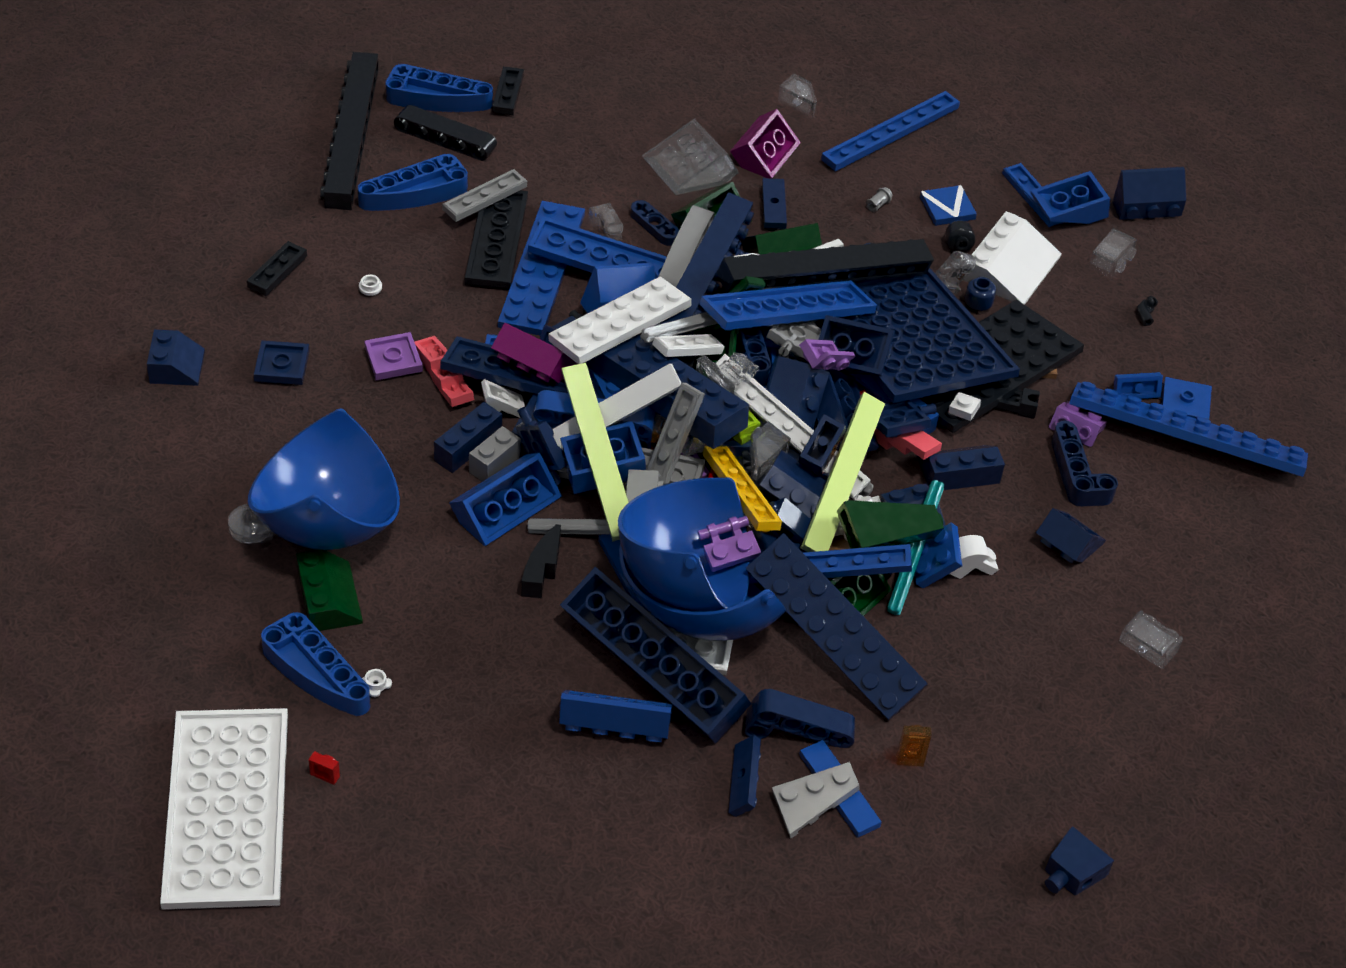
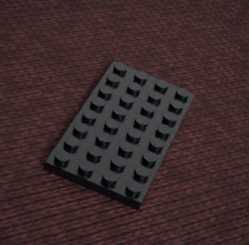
(1031, 344)

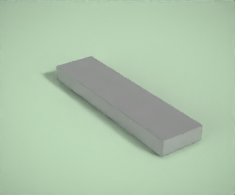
(484, 195)
(675, 431)

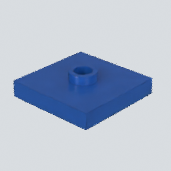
(1187, 397)

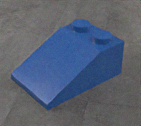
(1073, 200)

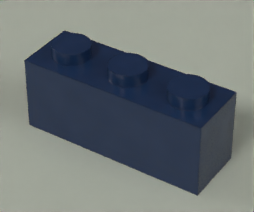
(454, 446)

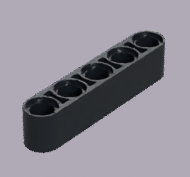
(445, 132)

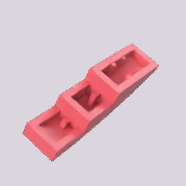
(449, 384)
(919, 443)

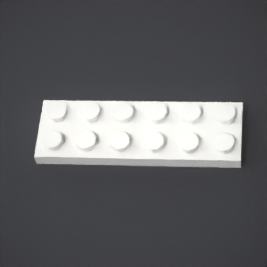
(619, 320)

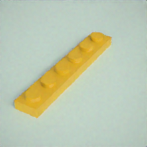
(752, 500)

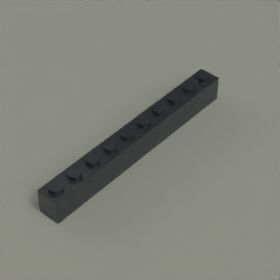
(351, 131)
(829, 264)

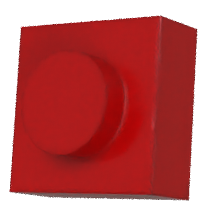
(324, 767)

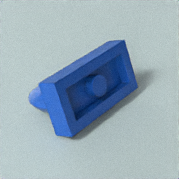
(1139, 385)

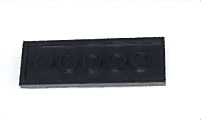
(497, 242)

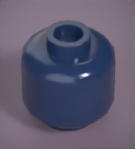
(980, 294)

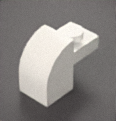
(975, 555)

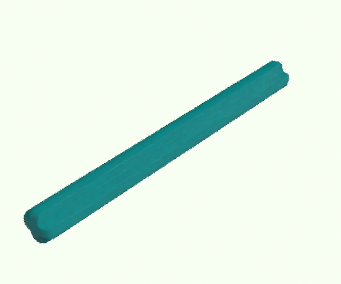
(905, 578)

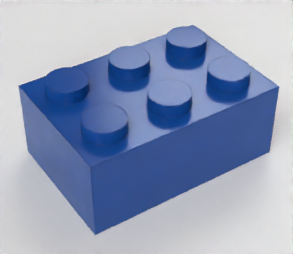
(626, 451)

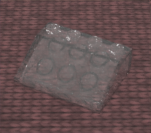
(690, 160)

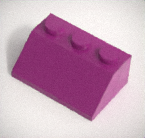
(766, 145)
(531, 354)

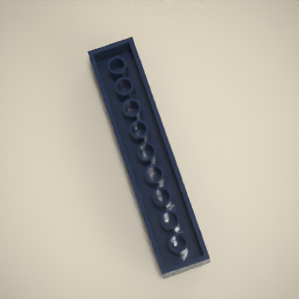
(718, 243)

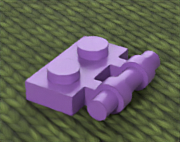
(732, 550)

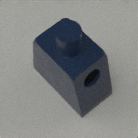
(1076, 864)

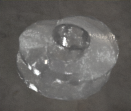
(246, 526)

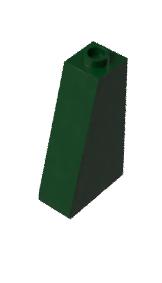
(888, 523)

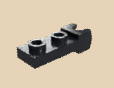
(1023, 403)

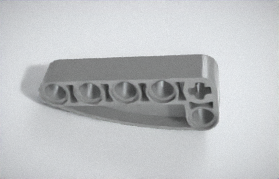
(686, 243)

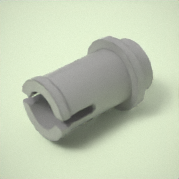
(881, 197)

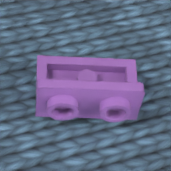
(825, 355)
(1088, 423)

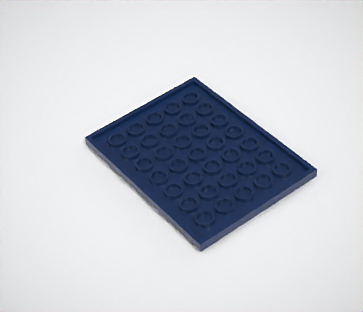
(934, 339)

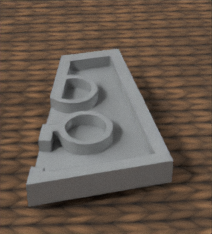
(812, 795)

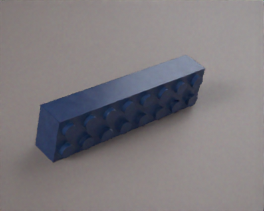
(720, 412)
(656, 655)

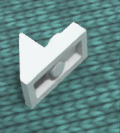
(502, 398)

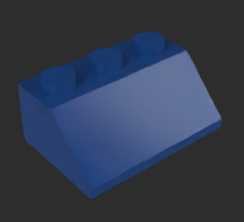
(613, 282)

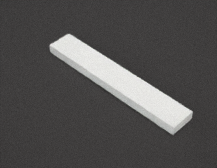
(628, 400)

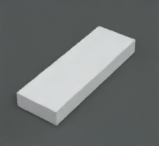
(688, 345)

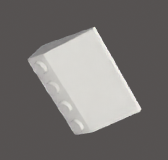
(1014, 258)

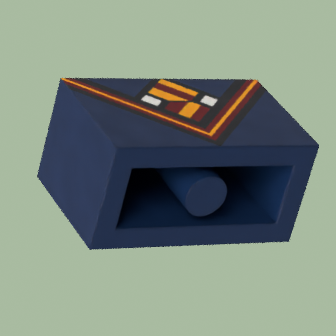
(822, 444)

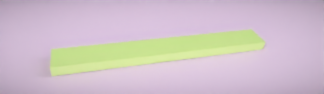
(596, 444)
(843, 474)

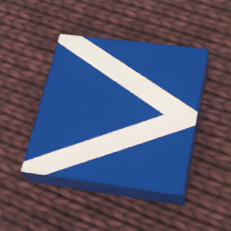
(948, 205)

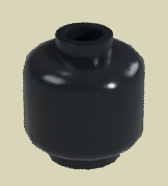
(960, 236)

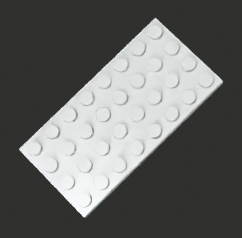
(226, 809)

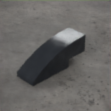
(541, 564)

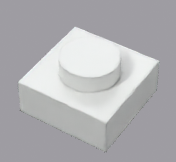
(964, 406)

